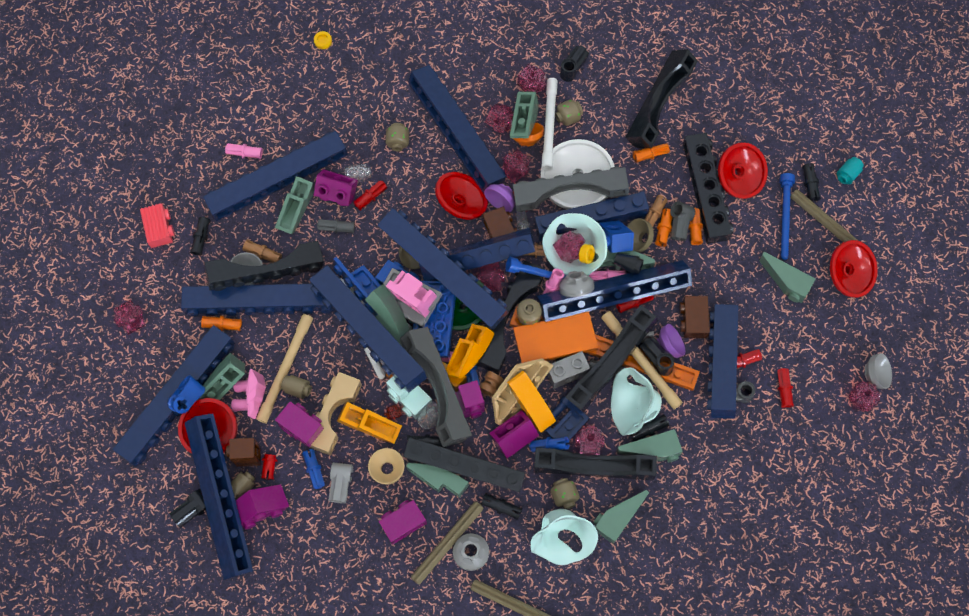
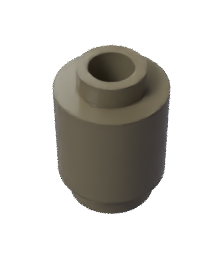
(296, 386)
(242, 483)

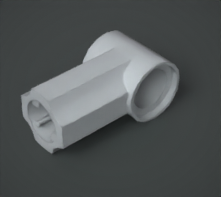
(340, 480)

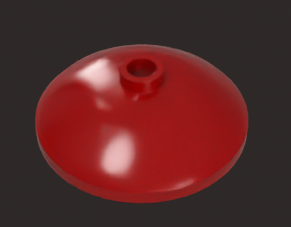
(750, 168)
(460, 196)
(853, 268)
(224, 418)

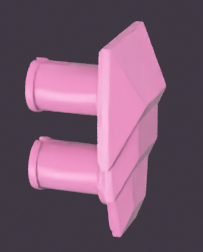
(254, 389)

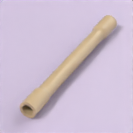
(301, 331)
(668, 393)

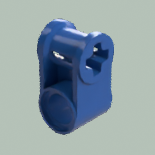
(187, 393)

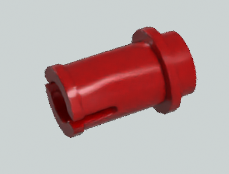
(268, 465)

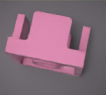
(411, 292)

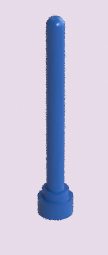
(786, 181)
(514, 265)

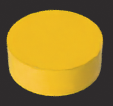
(322, 40)
(586, 254)

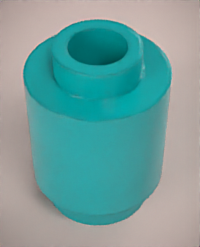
(850, 170)

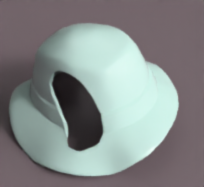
(591, 232)
(632, 403)
(550, 547)

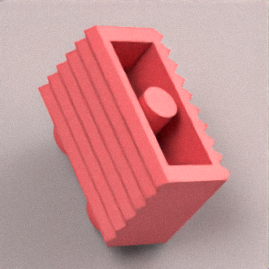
(156, 225)

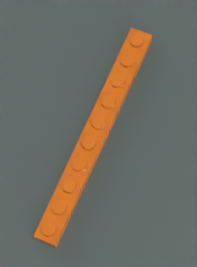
(681, 375)

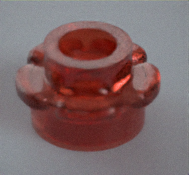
(393, 412)

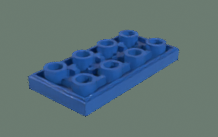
(441, 319)

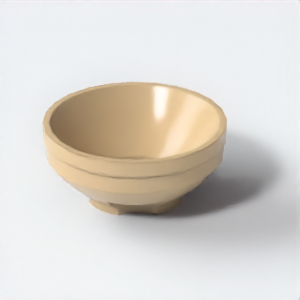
(384, 456)

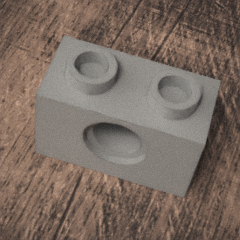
(568, 370)

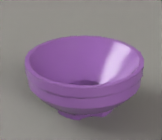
(499, 196)
(671, 341)

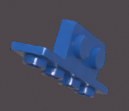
(360, 280)

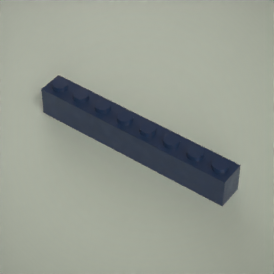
(456, 128)
(275, 175)
(443, 269)
(618, 290)
(251, 299)
(368, 329)
(157, 415)
(218, 496)

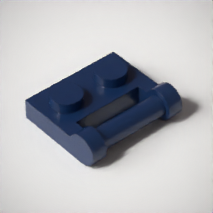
(571, 422)

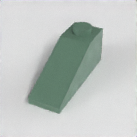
(524, 115)
(788, 278)
(223, 377)
(663, 445)
(616, 518)

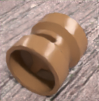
(491, 383)

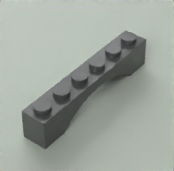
(607, 182)
(451, 422)

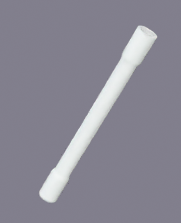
(547, 156)

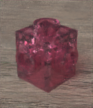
(532, 79)
(500, 118)
(516, 165)
(569, 246)
(492, 275)
(129, 317)
(862, 402)
(586, 446)

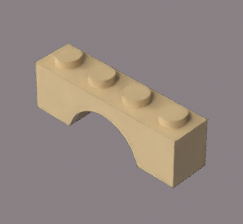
(343, 390)

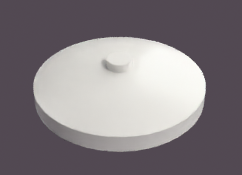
(576, 157)

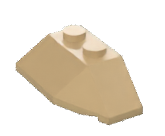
(504, 401)

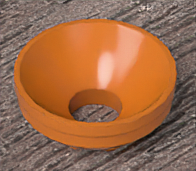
(536, 135)

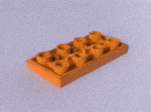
(556, 338)

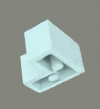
(412, 402)

